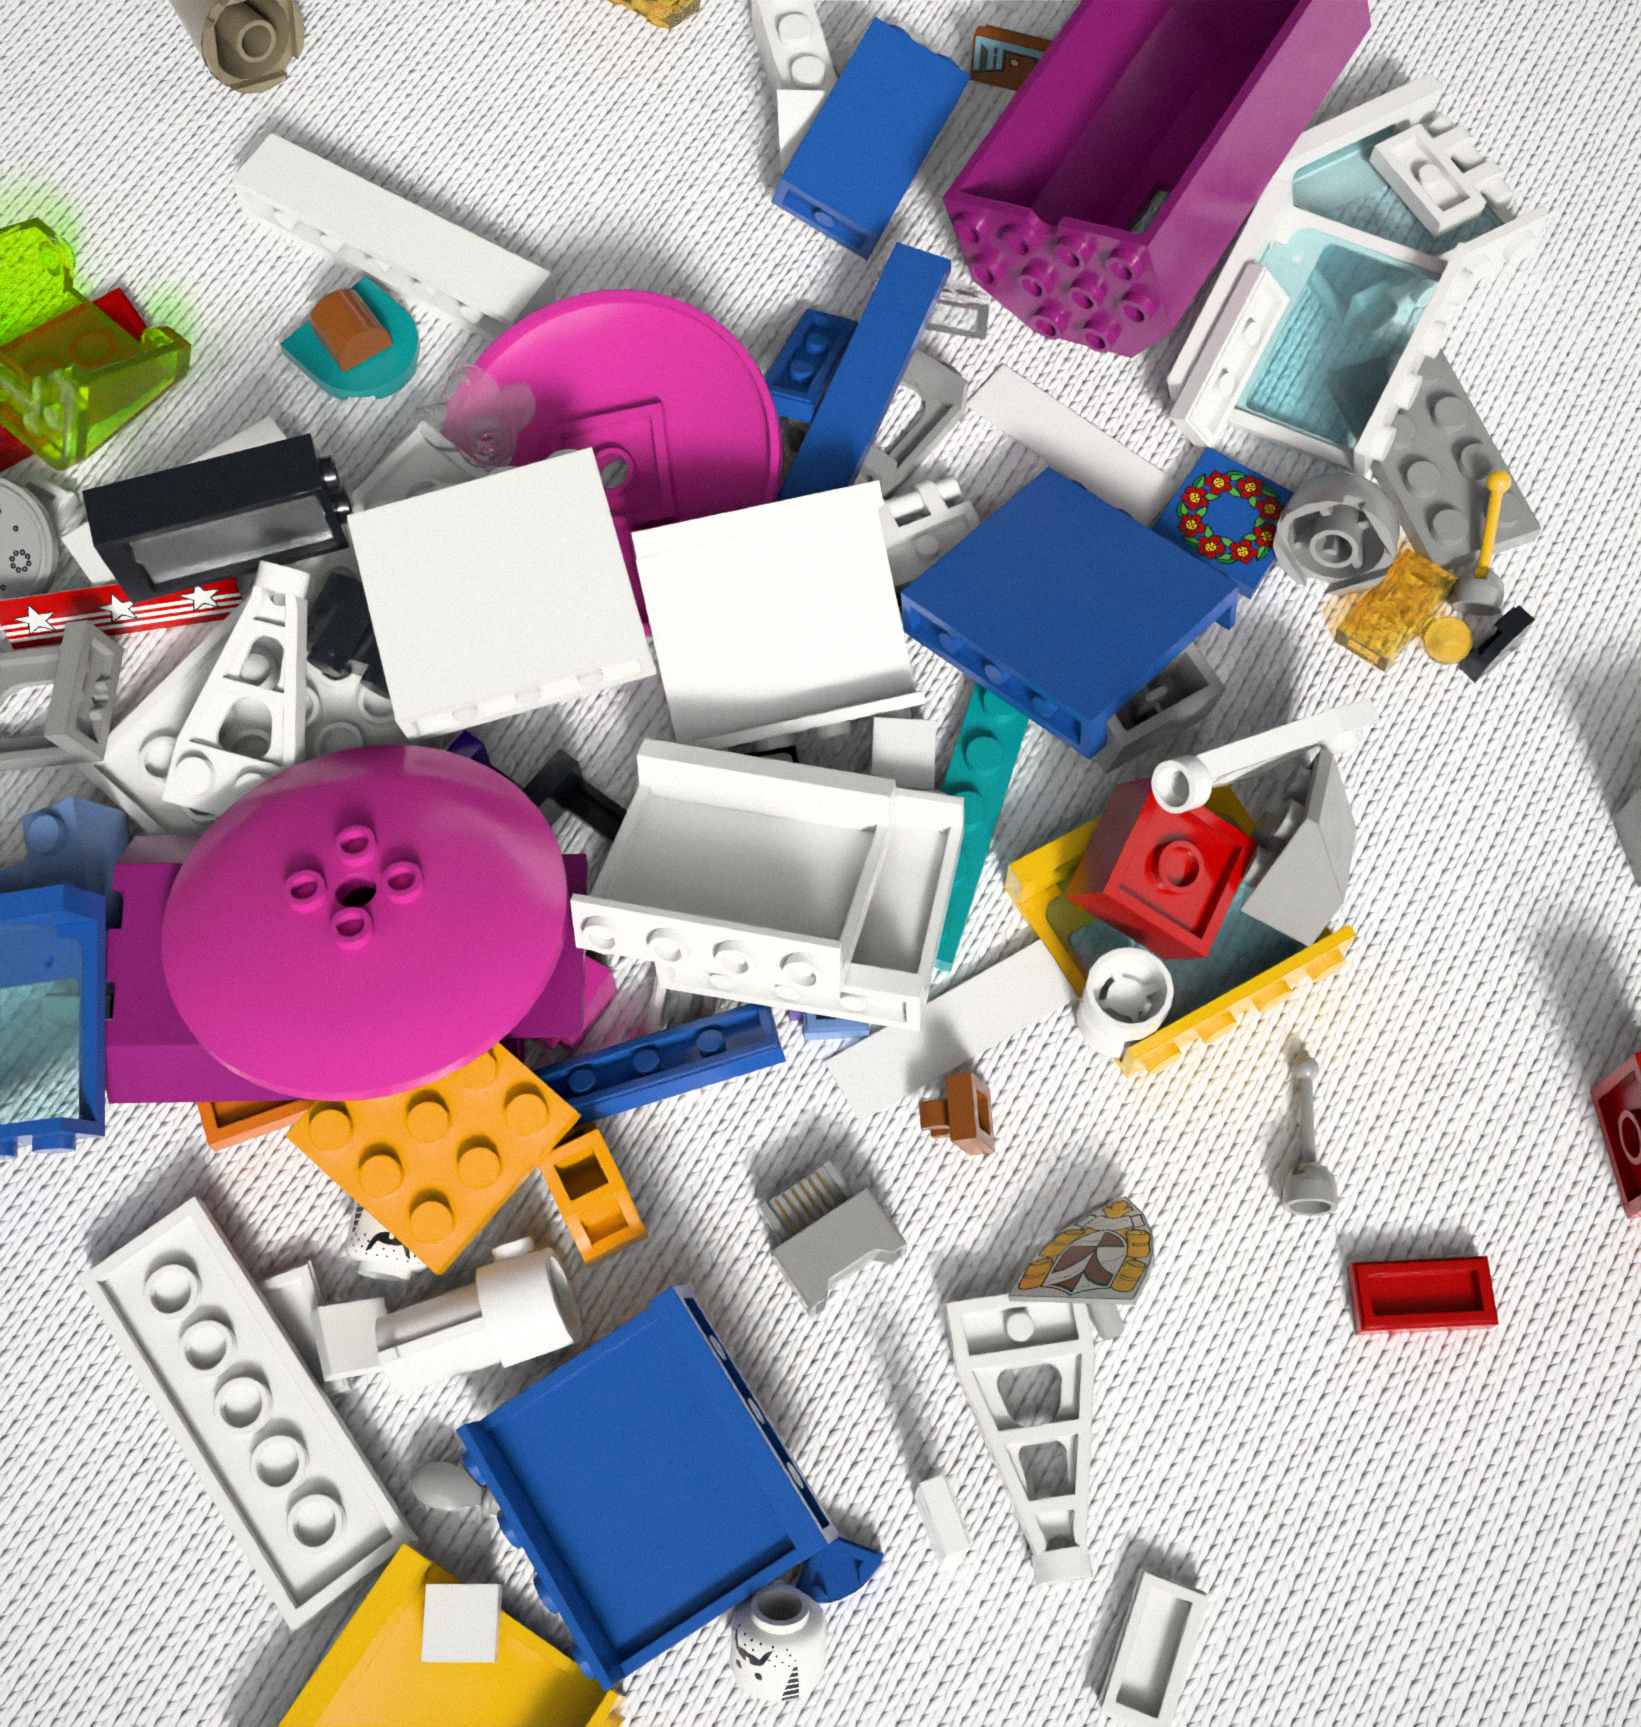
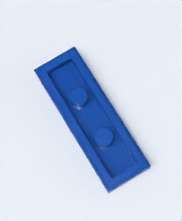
(808, 363)

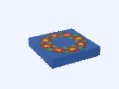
(1226, 518)

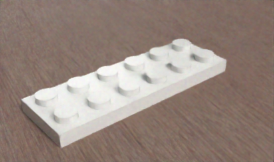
(248, 1413)

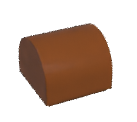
(348, 328)

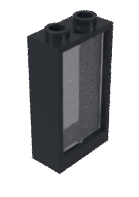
(219, 517)

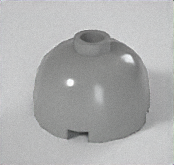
(1338, 533)

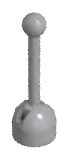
(1308, 1186)

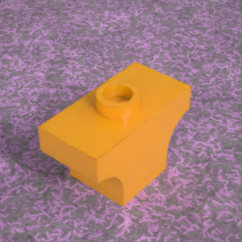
(592, 1195)

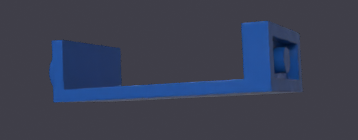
(870, 138)

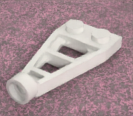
(203, 771)
(1188, 780)
(1004, 1335)

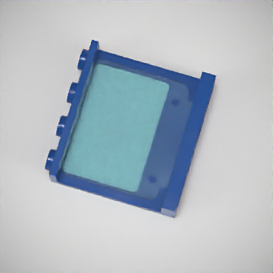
(51, 1018)

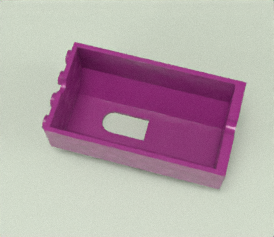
(1135, 105)

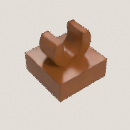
(962, 1116)

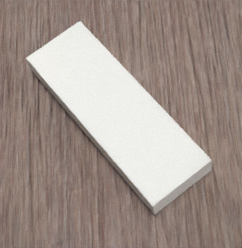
(1229, 356)

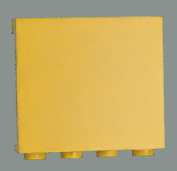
(379, 1679)

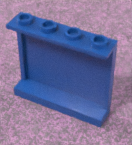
(1065, 607)
(645, 1487)

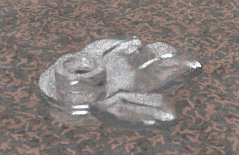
(475, 411)

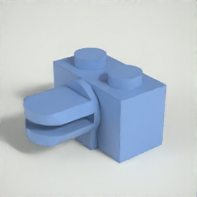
(73, 846)

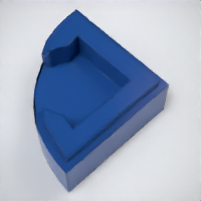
(838, 1571)

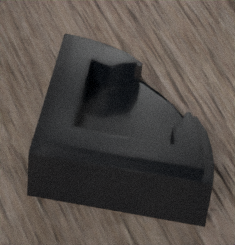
(1506, 639)

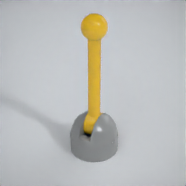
(1481, 589)

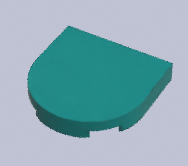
(376, 376)

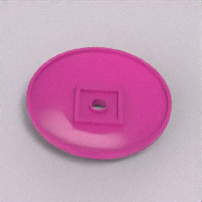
(650, 389)
(379, 992)

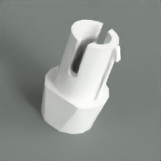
(507, 1316)

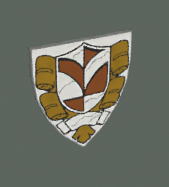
(1093, 1262)

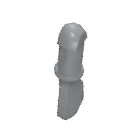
(450, 1488)

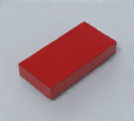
(1422, 1295)

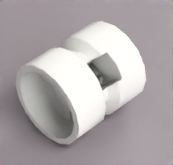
(1124, 1000)

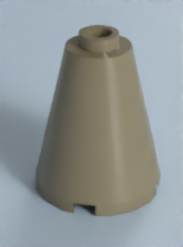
(244, 40)

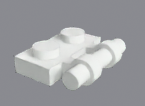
(1429, 181)
(923, 542)

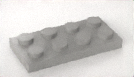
(1441, 472)

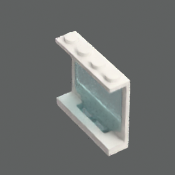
(1338, 182)
(1347, 339)

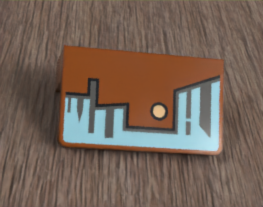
(1004, 56)

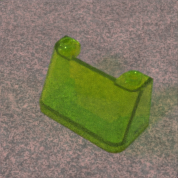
(64, 363)

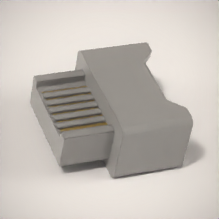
(827, 1234)

